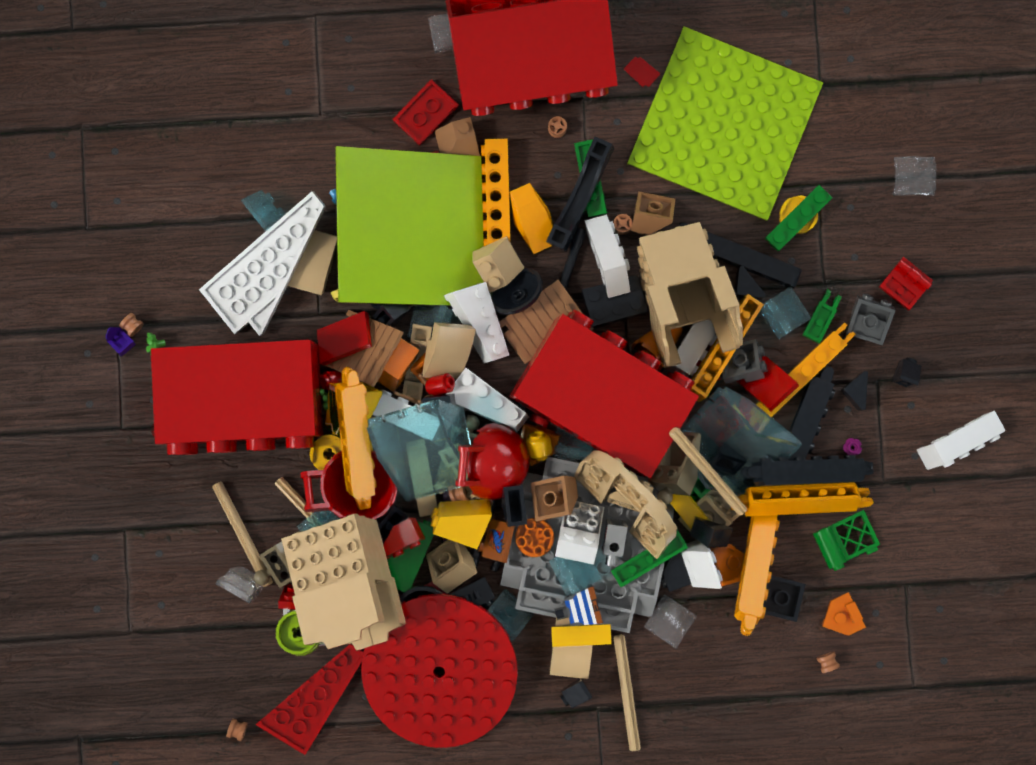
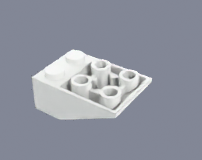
(580, 533)
(700, 566)

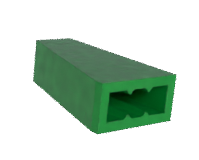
(406, 567)

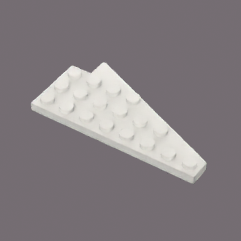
(257, 278)

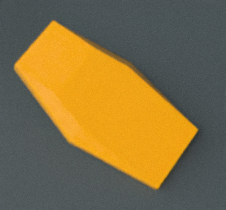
(531, 217)

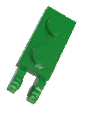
(821, 318)

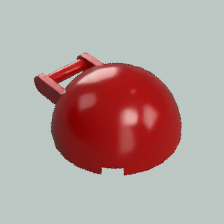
(494, 461)
(338, 499)

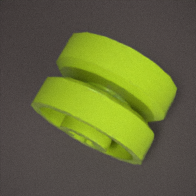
(287, 636)

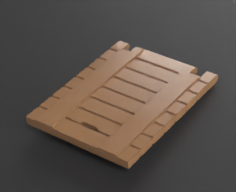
(530, 326)
(371, 361)

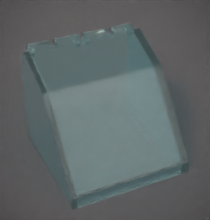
(743, 428)
(421, 447)

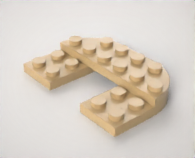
(654, 525)

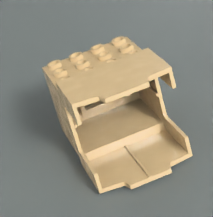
(686, 288)
(343, 584)

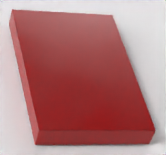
(425, 112)
(344, 338)
(771, 389)

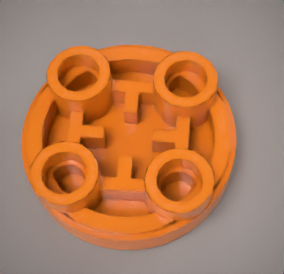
(534, 538)

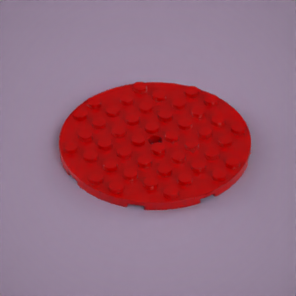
(463, 700)

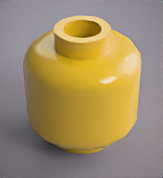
(539, 445)

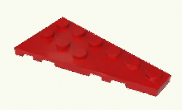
(307, 709)

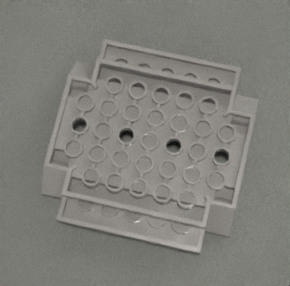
(538, 584)

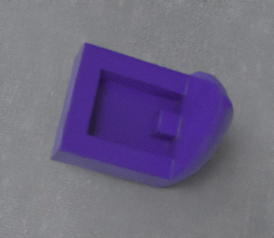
(119, 340)

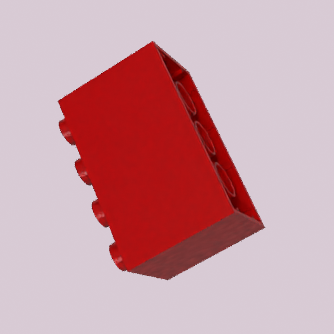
(530, 51)
(605, 393)
(236, 396)

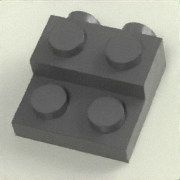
(871, 319)
(746, 363)

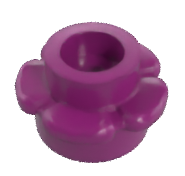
(856, 443)

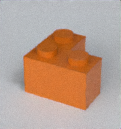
(398, 365)

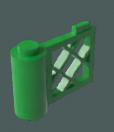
(834, 549)

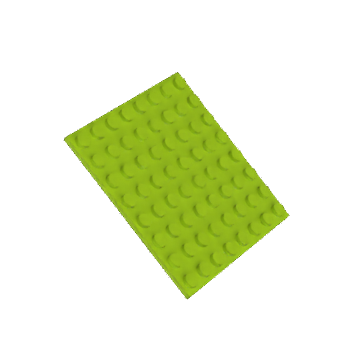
(725, 123)
(406, 225)

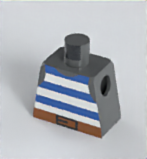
(580, 608)

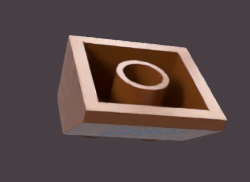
(496, 540)

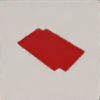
(641, 71)

